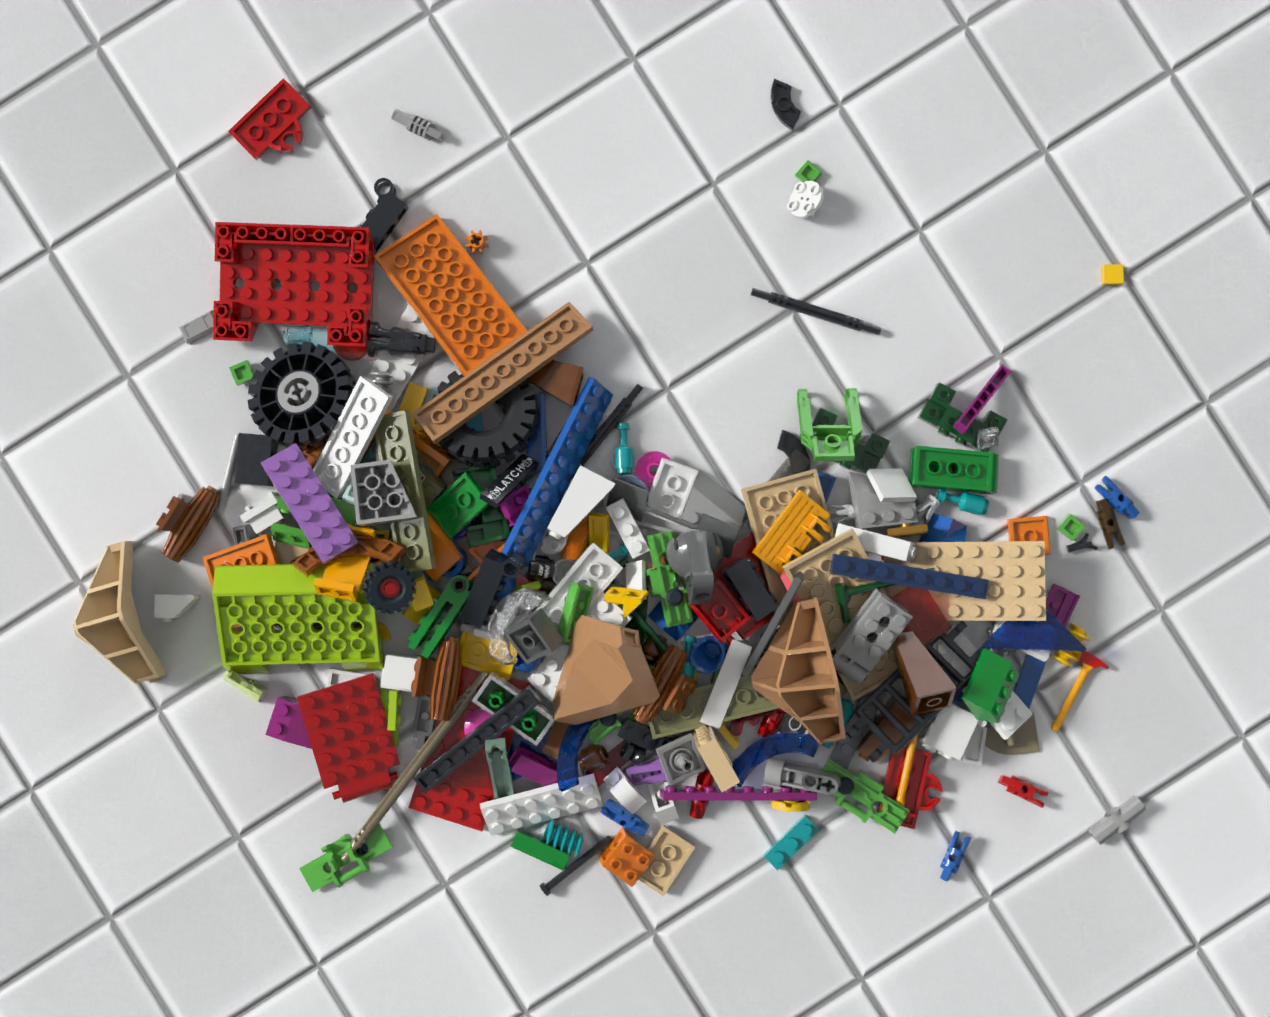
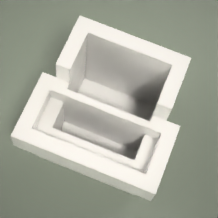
(264, 514)
(398, 671)

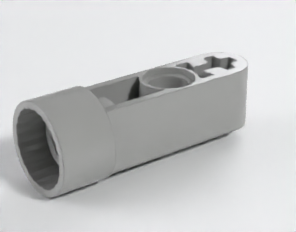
(779, 773)

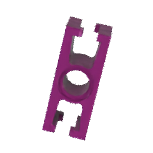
(534, 766)

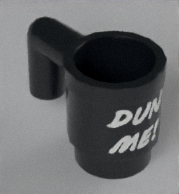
(541, 567)

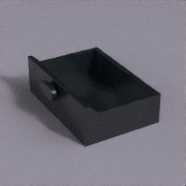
(251, 451)

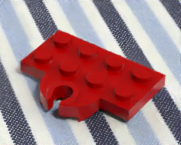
(272, 121)
(918, 784)

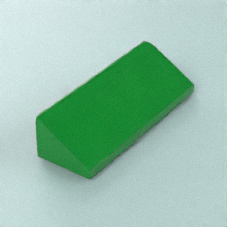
(532, 846)

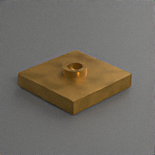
(907, 530)

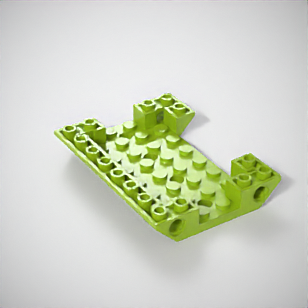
(283, 595)

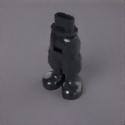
(401, 341)

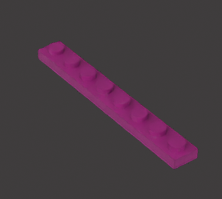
(746, 793)

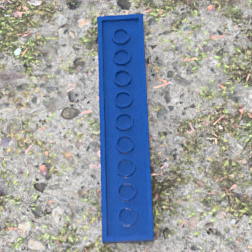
(558, 471)

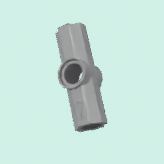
(1117, 819)

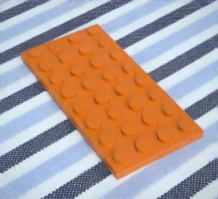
(450, 294)

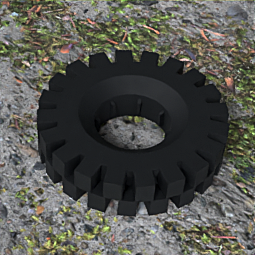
(501, 442)

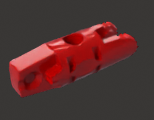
(771, 723)
(1015, 785)
(699, 807)

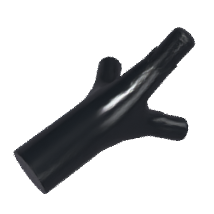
(1082, 544)

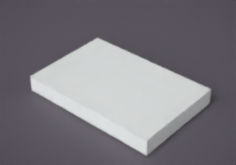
(671, 488)

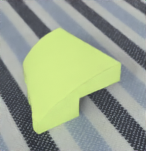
(249, 687)

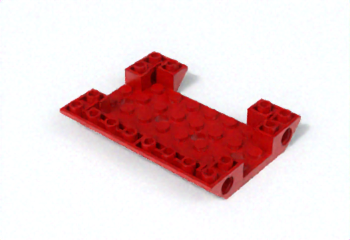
(297, 258)

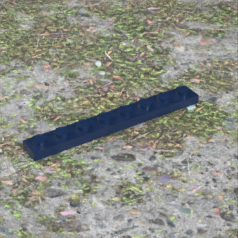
(908, 576)

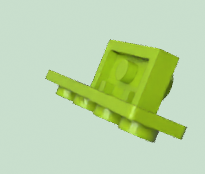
(392, 700)

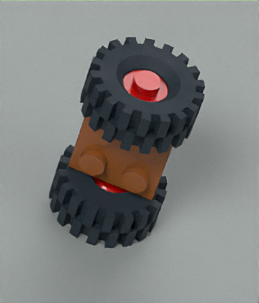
(388, 586)

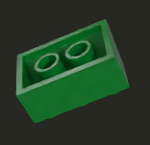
(990, 686)

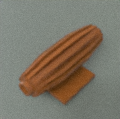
(187, 521)
(439, 678)
(672, 685)

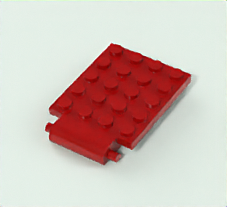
(725, 612)
(350, 737)

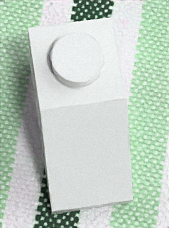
(172, 605)
(664, 809)

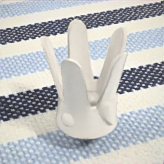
(930, 504)
(846, 511)

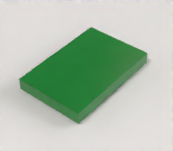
(458, 505)

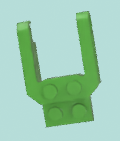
(830, 441)

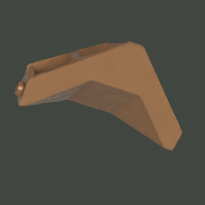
(602, 673)
(801, 673)

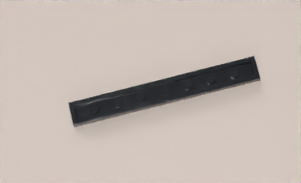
(475, 740)

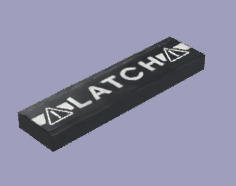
(508, 480)

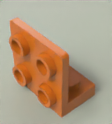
(626, 858)

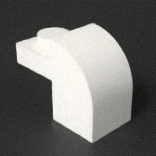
(624, 790)

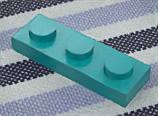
(791, 842)

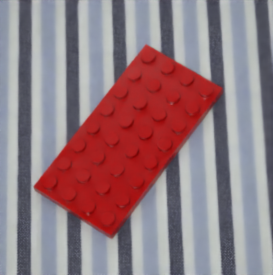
(459, 803)

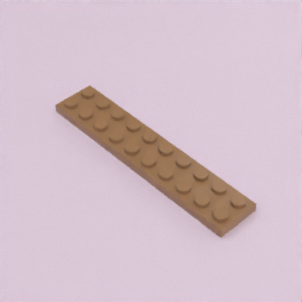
(502, 372)

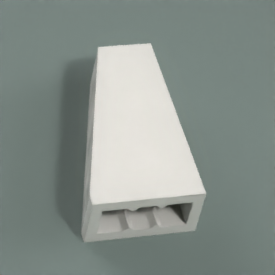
(579, 500)
(882, 544)

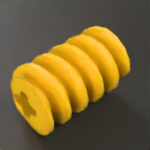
(1064, 656)

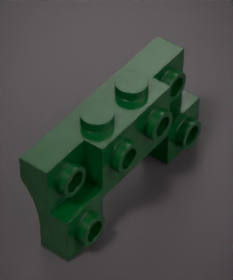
(942, 416)
(866, 456)
(492, 521)

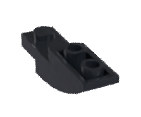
(641, 736)

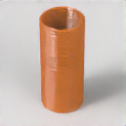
(576, 541)

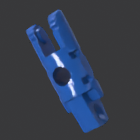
(1117, 498)
(624, 818)
(951, 866)

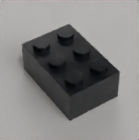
(749, 588)

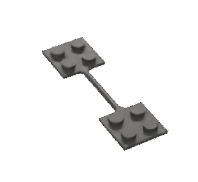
(637, 502)

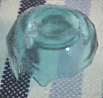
(298, 335)

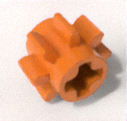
(481, 240)

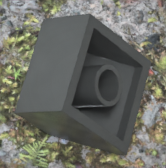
(534, 636)

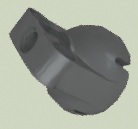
(696, 557)

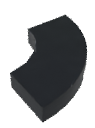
(782, 104)
(788, 443)

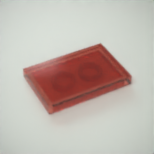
(927, 618)

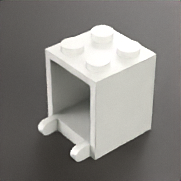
(949, 732)

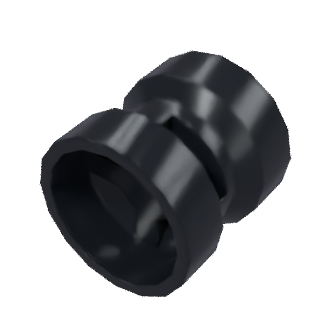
(632, 753)

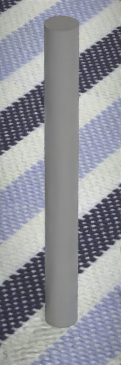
(228, 475)

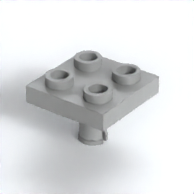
(680, 759)

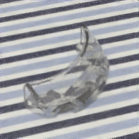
(507, 613)

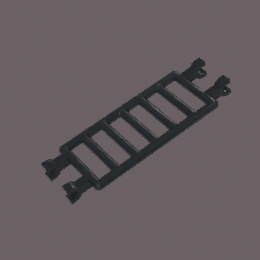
(921, 721)

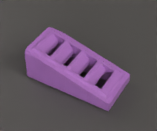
(654, 765)

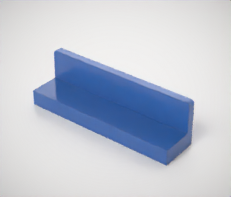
(538, 446)

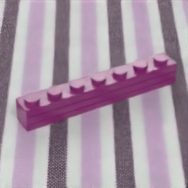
(981, 399)

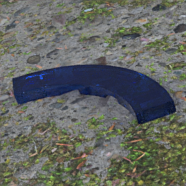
(772, 746)
(567, 757)

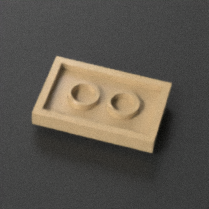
(670, 854)

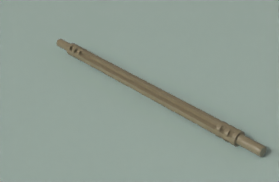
(415, 765)

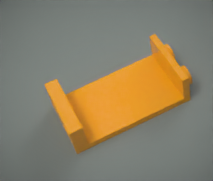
(345, 575)

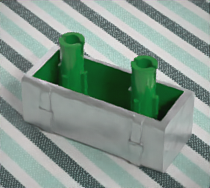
(497, 692)

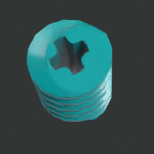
(563, 837)

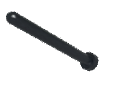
(575, 865)

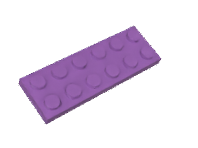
(309, 503)

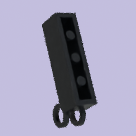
(385, 215)
(488, 585)

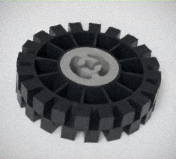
(277, 393)

